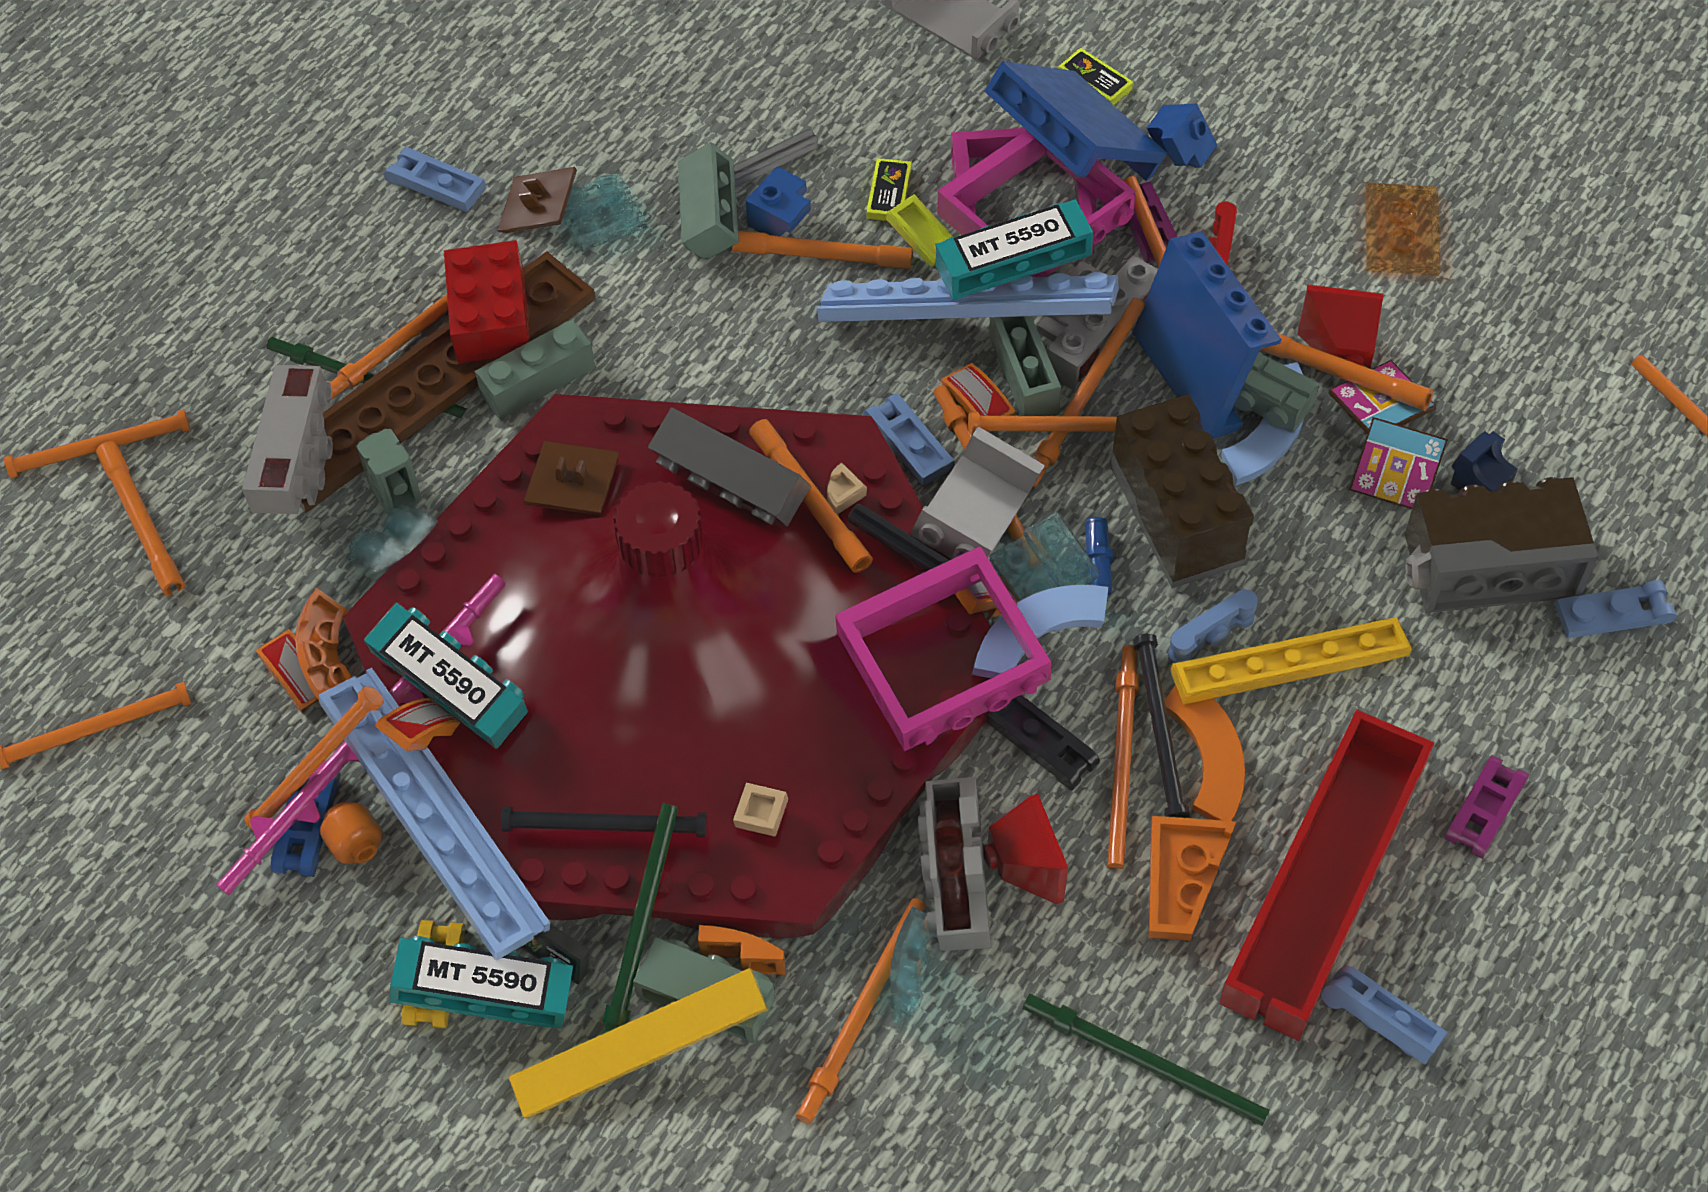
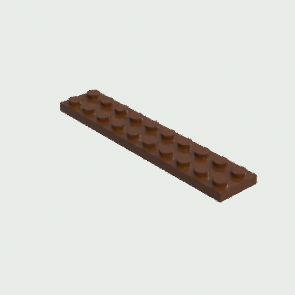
(431, 379)

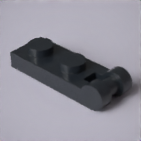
(1044, 740)

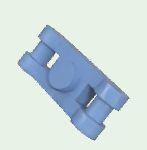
(1213, 625)

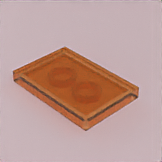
(1402, 229)

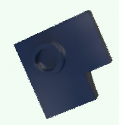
(1483, 464)

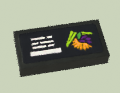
(561, 946)

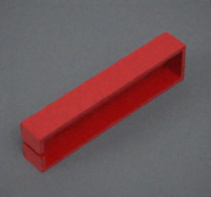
(1326, 875)

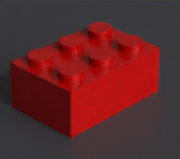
(486, 300)

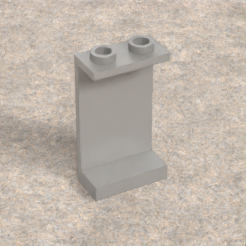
(964, 24)
(978, 497)

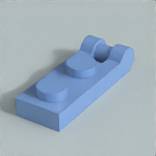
(435, 179)
(911, 440)
(1615, 610)
(1383, 1013)

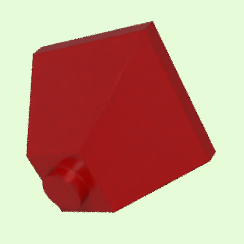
(1341, 322)
(1028, 851)

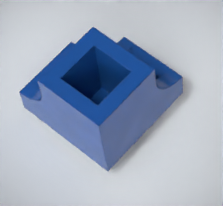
(1183, 134)
(777, 203)

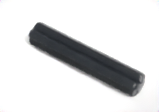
(895, 538)

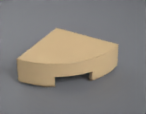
(844, 489)

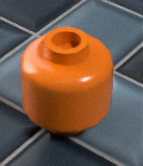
(350, 831)

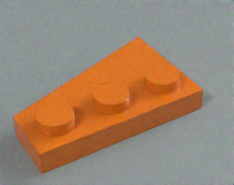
(1182, 872)

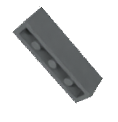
(729, 467)

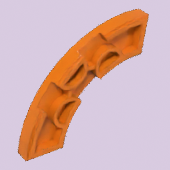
(318, 641)
(1220, 755)

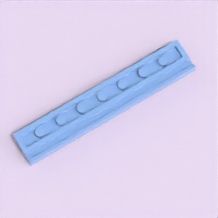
(930, 299)
(441, 825)

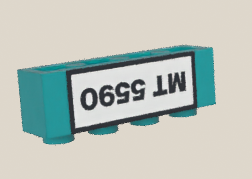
(1014, 249)
(447, 675)
(477, 985)

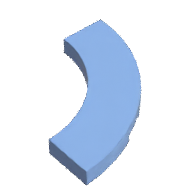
(1260, 449)
(1044, 612)

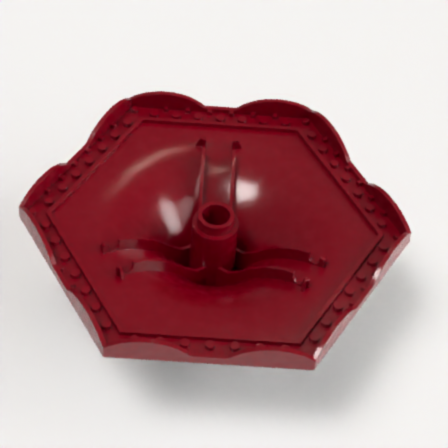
(679, 663)

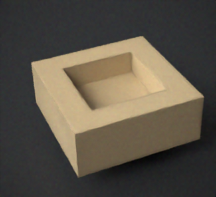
(760, 809)

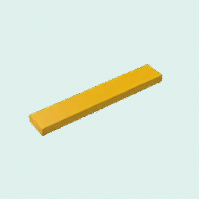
(1290, 660)
(638, 1043)

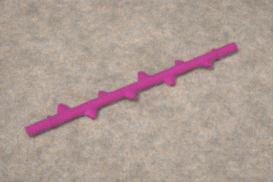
(303, 805)

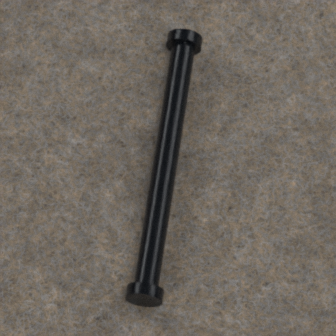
(1146, 646)
(599, 822)

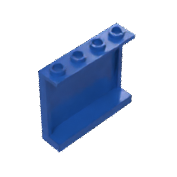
(1072, 118)
(1202, 330)

